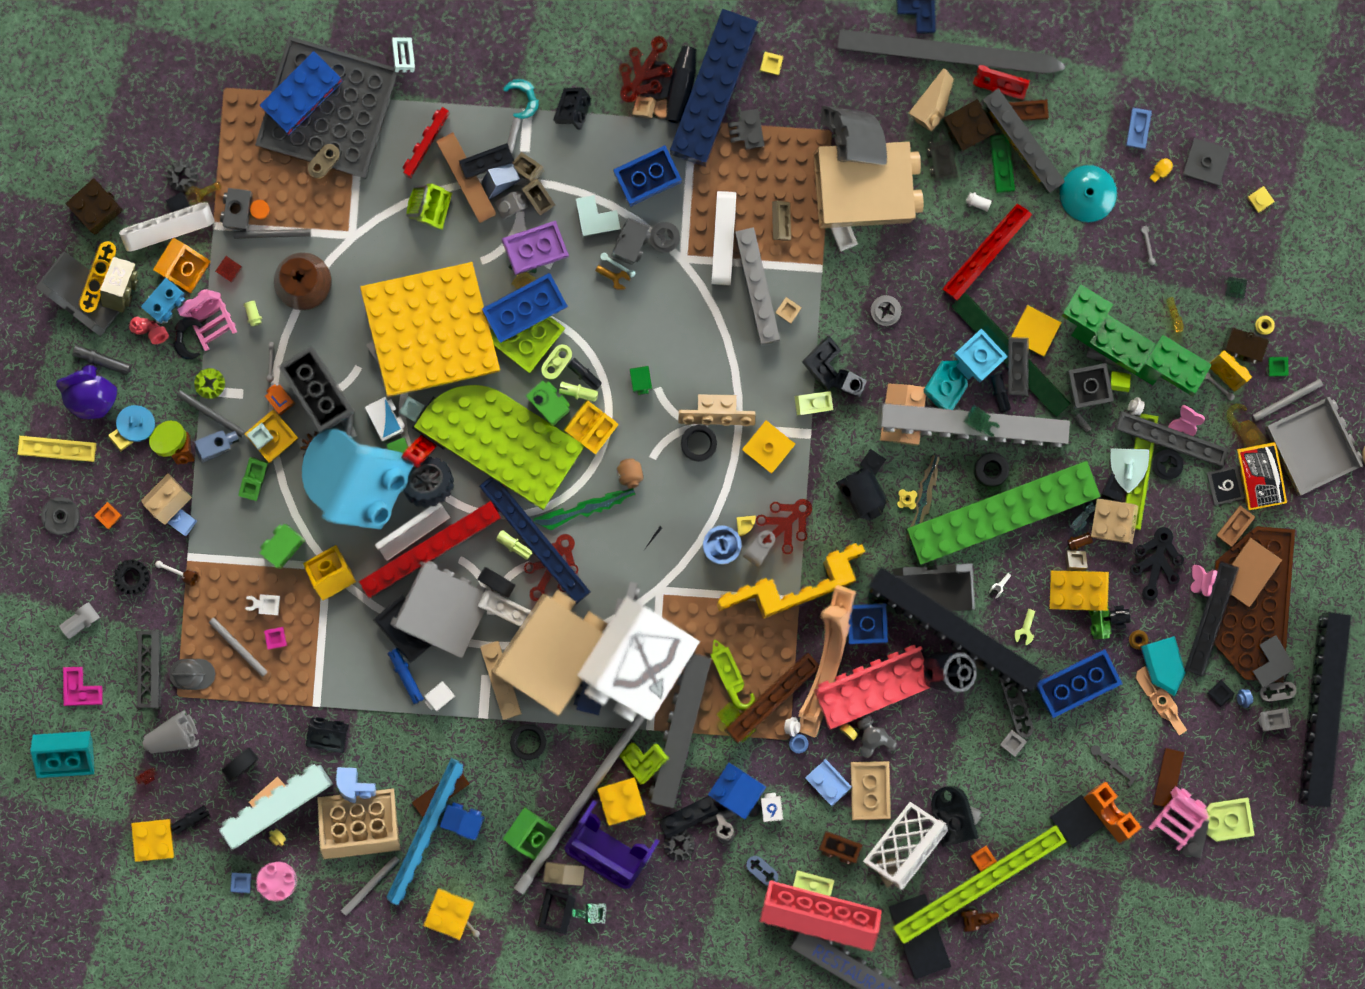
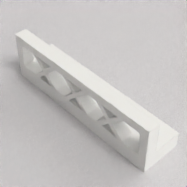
(412, 531)

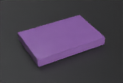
(535, 247)

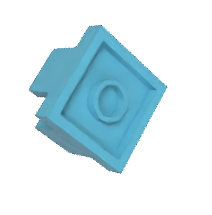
(979, 356)

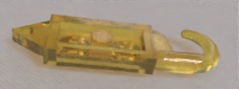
(1247, 429)

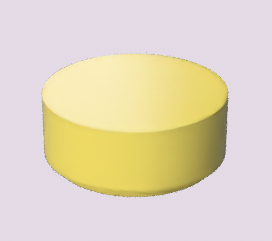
(848, 731)

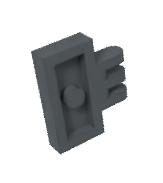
(748, 129)
(1196, 843)

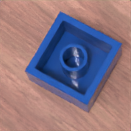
(868, 624)

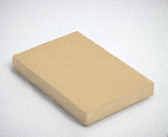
(870, 790)

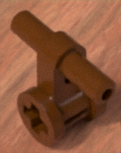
(974, 920)

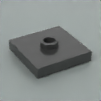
(1206, 161)

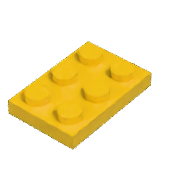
(1079, 590)

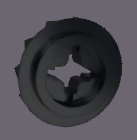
(1175, 459)

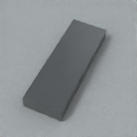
(1018, 366)

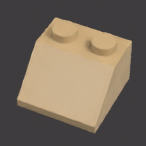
(166, 499)

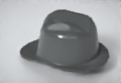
(192, 674)

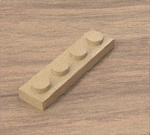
(503, 690)

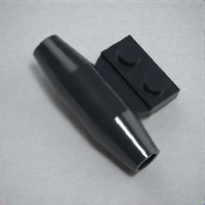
(676, 86)

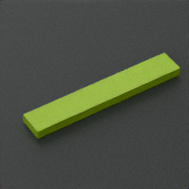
(1138, 494)

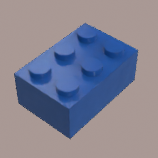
(647, 176)

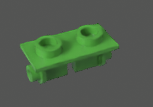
(1100, 629)

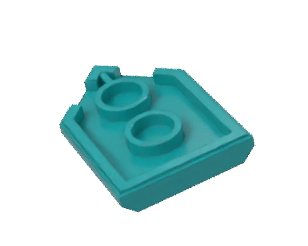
(946, 385)
(1164, 664)

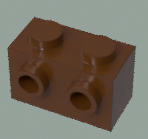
(841, 847)

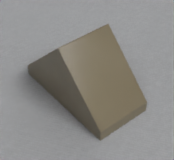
(527, 167)
(538, 196)

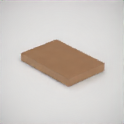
(1255, 569)

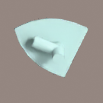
(1129, 466)

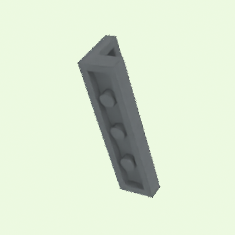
(156, 638)

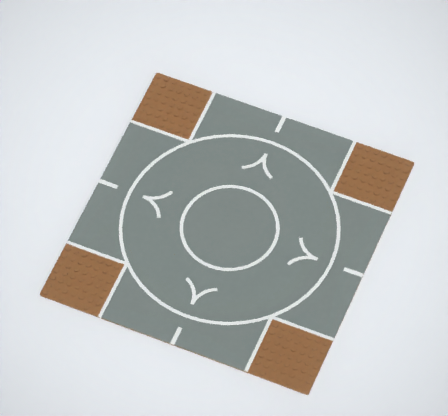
(667, 318)

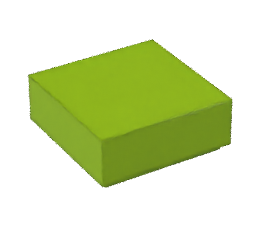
(1120, 381)

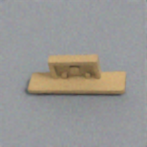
(716, 411)

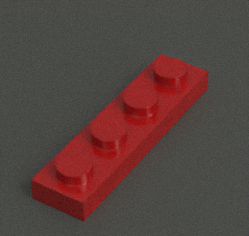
(429, 135)

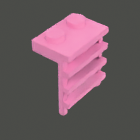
(201, 308)
(1187, 807)

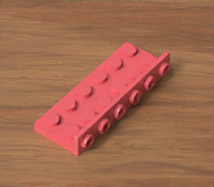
(872, 687)

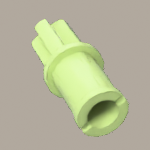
(578, 391)
(513, 545)

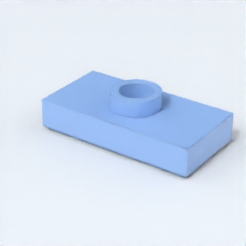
(182, 522)

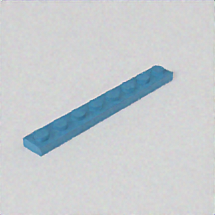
(422, 836)

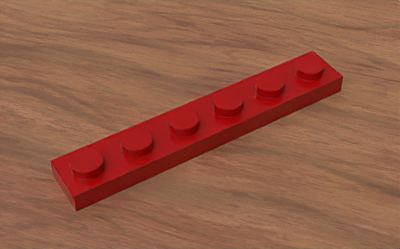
(987, 251)

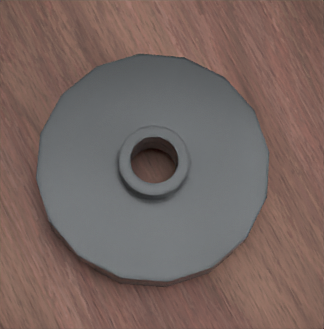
(50, 516)

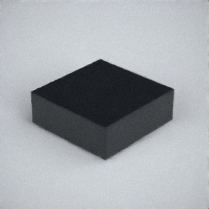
(1220, 693)

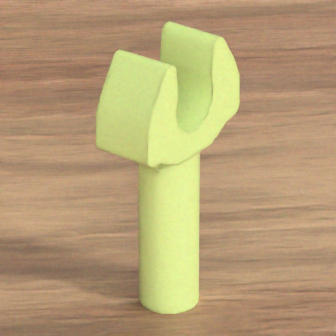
(1026, 628)

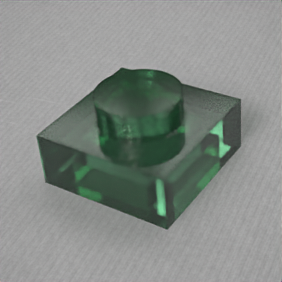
(1236, 287)

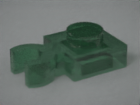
(979, 420)

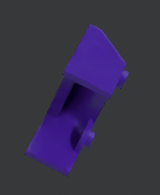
(605, 853)

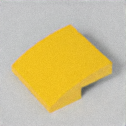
(591, 427)

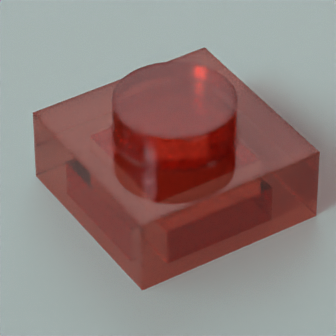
(228, 269)
(147, 776)

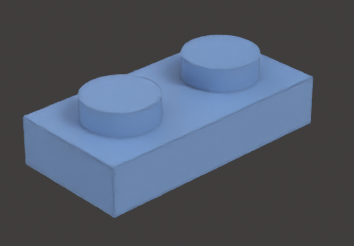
(1138, 128)

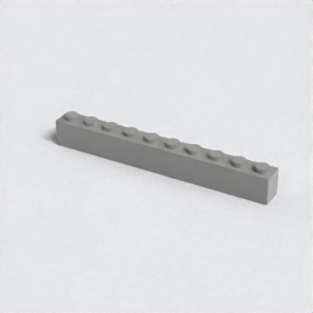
(951, 422)

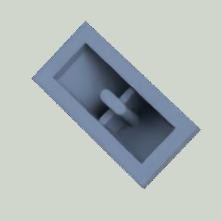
(499, 179)

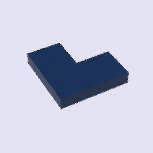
(924, 13)

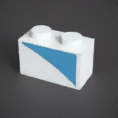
(384, 419)

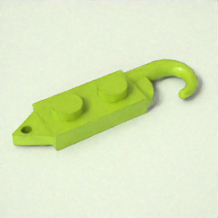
(729, 674)

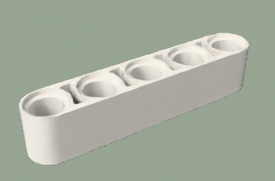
(167, 227)
(723, 238)

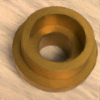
(1133, 635)

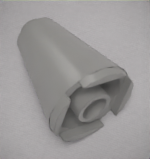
(172, 735)

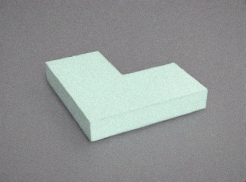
(591, 221)

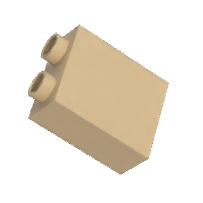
(867, 192)
(550, 651)

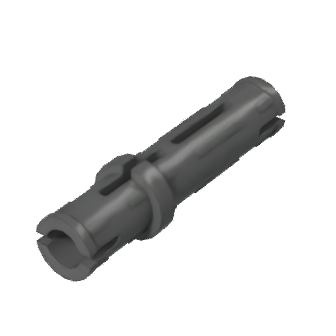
(93, 356)

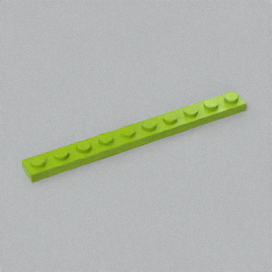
(979, 884)

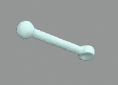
(604, 257)

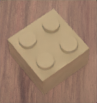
(1114, 521)

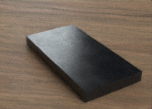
(926, 950)

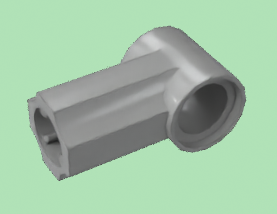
(83, 618)

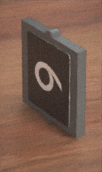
(1225, 485)

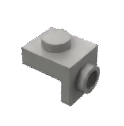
(511, 204)
(1274, 719)

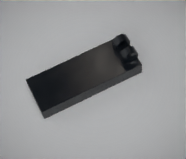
(486, 160)

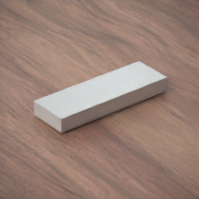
(503, 607)

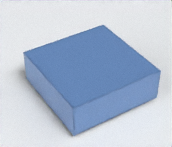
(241, 882)

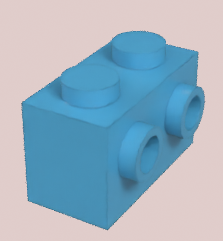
(163, 301)

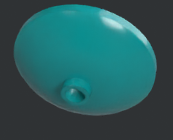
(1084, 206)

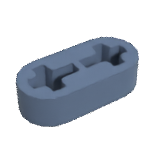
(765, 866)

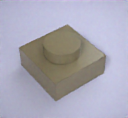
(1076, 560)

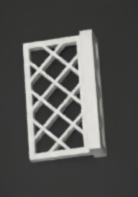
(920, 852)

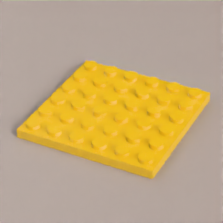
(429, 329)

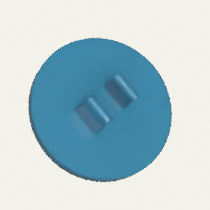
(135, 423)

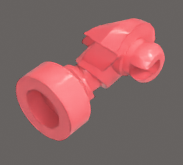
(157, 333)

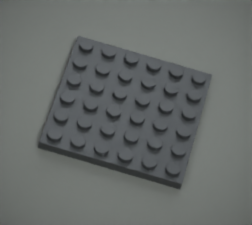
(346, 118)

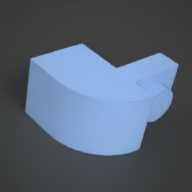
(349, 787)

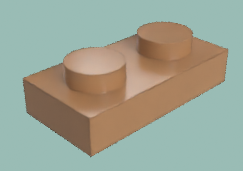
(1235, 526)

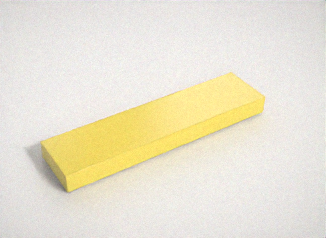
(56, 448)

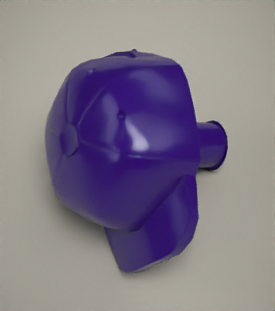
(87, 394)

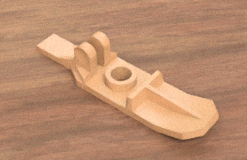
(1169, 708)

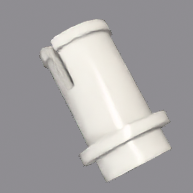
(978, 201)

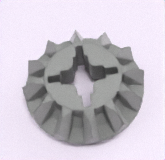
(895, 309)

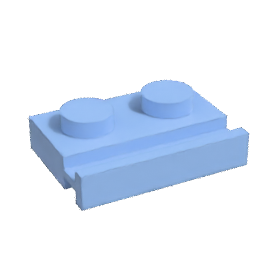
(828, 782)

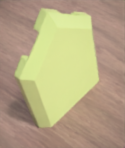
(1230, 820)

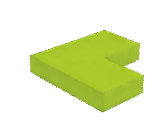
(641, 764)

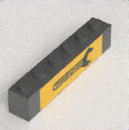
(1022, 141)

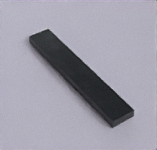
(1212, 619)

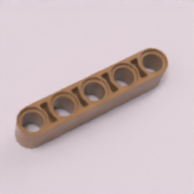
(471, 187)

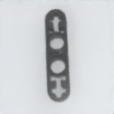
(1012, 702)

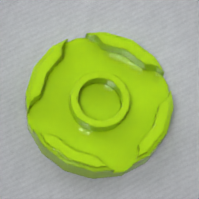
(167, 438)

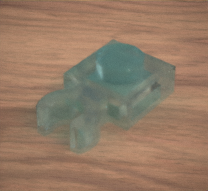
(1079, 523)

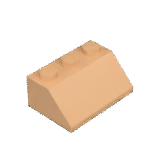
(904, 395)

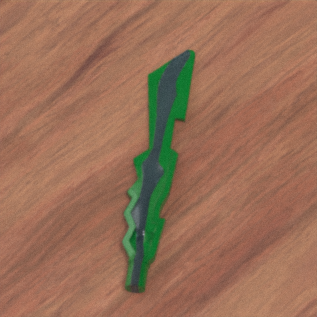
(586, 508)

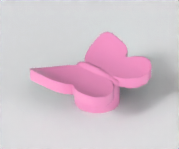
(1187, 421)
(1203, 580)

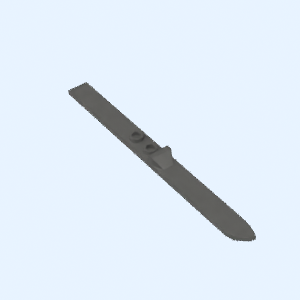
(948, 52)

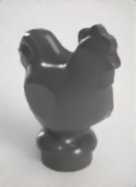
(874, 737)

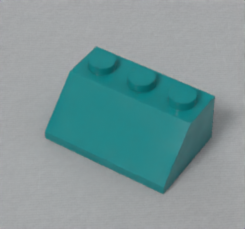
(62, 754)

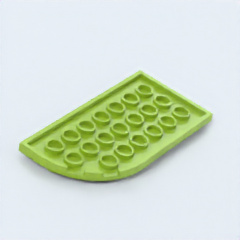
(501, 440)

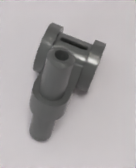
(723, 826)

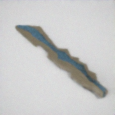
(925, 492)

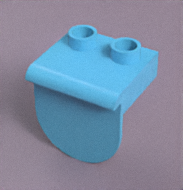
(353, 480)

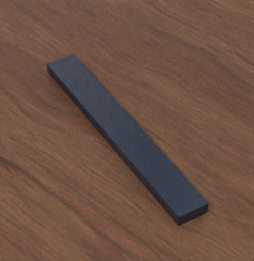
(535, 539)

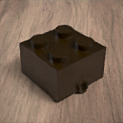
(968, 125)
(94, 206)
(1243, 344)

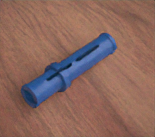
(405, 675)

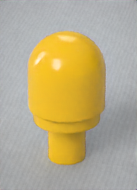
(1161, 169)

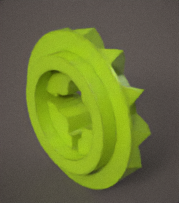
(218, 384)

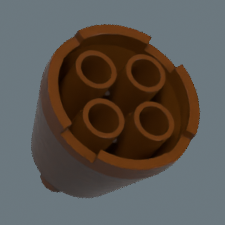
(312, 288)

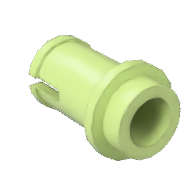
(252, 313)

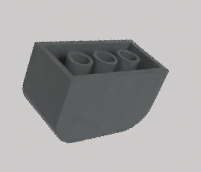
(316, 389)

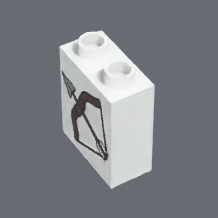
(636, 661)

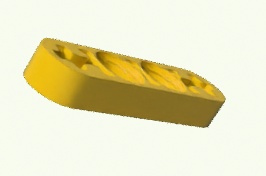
(94, 275)

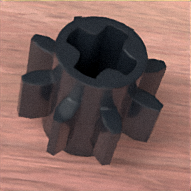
(1119, 616)

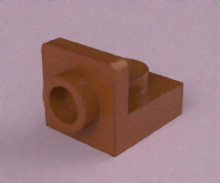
(184, 455)

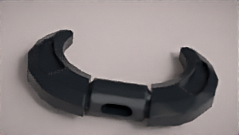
(179, 347)

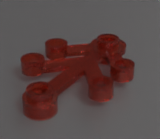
(643, 72)
(785, 524)
(547, 575)

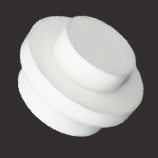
(1136, 406)
(792, 726)

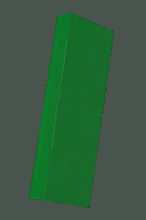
(1002, 164)

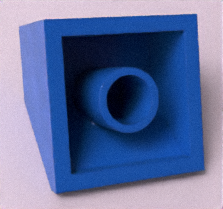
(737, 790)

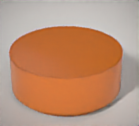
(259, 209)

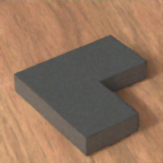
(1278, 664)

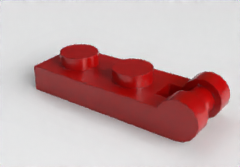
(1007, 83)
(419, 451)

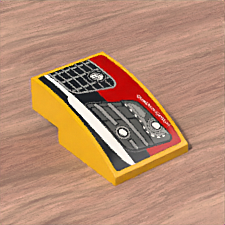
(1261, 476)

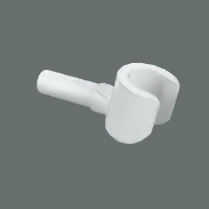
(999, 586)

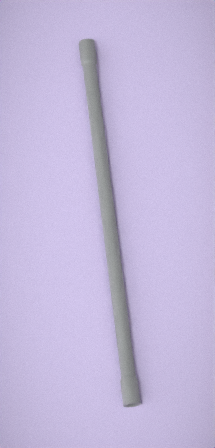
(528, 877)

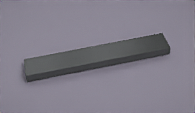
(1171, 439)

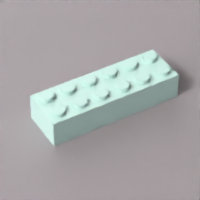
(279, 804)

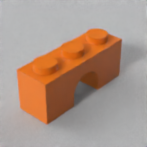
(1119, 824)

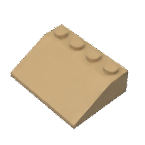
(358, 827)

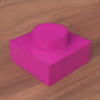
(275, 638)

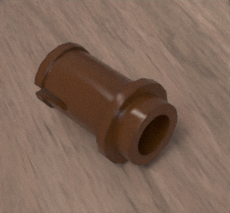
(1079, 541)

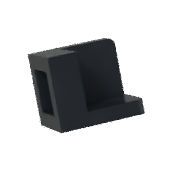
(1112, 489)

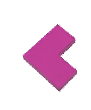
(75, 692)

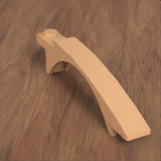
(836, 631)

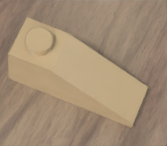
(933, 103)

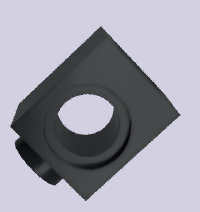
(843, 382)

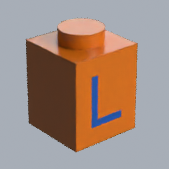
(279, 399)

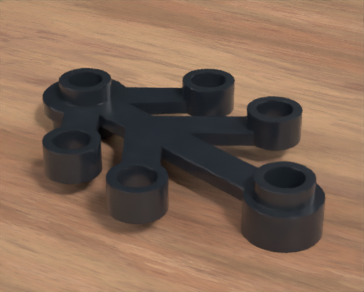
(1158, 560)

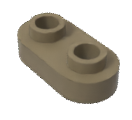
(324, 161)

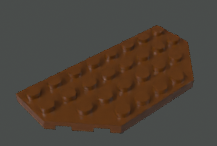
(1248, 627)

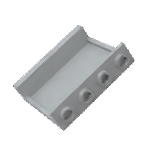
(1314, 446)
(441, 609)

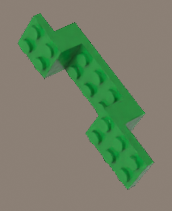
(1131, 349)

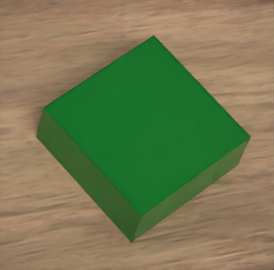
(1278, 366)

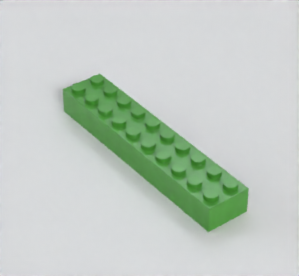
(1003, 512)

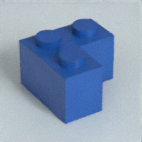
(462, 821)

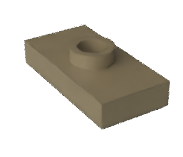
(781, 220)

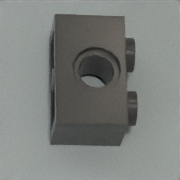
(240, 220)

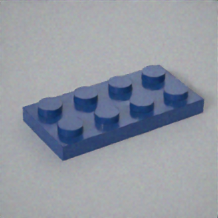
(524, 307)

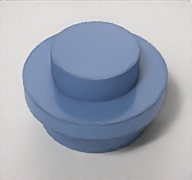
(1244, 698)
(798, 743)

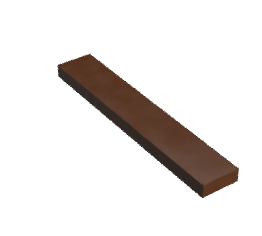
(772, 698)

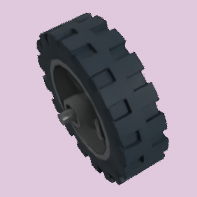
(432, 495)

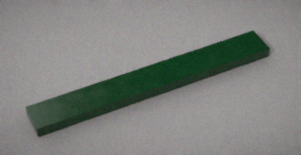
(1038, 382)

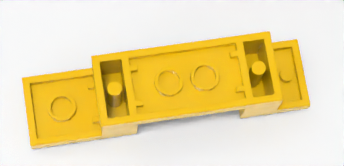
(767, 595)

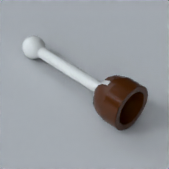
(189, 576)

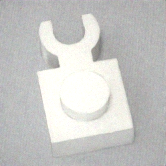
(267, 604)

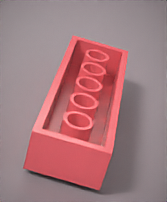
(821, 915)

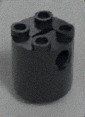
(863, 494)
(949, 671)

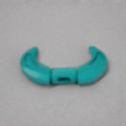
(527, 87)

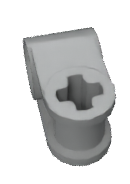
(758, 551)

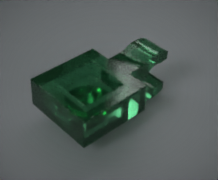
(593, 913)

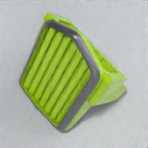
(429, 205)

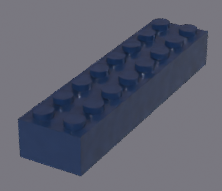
(714, 87)

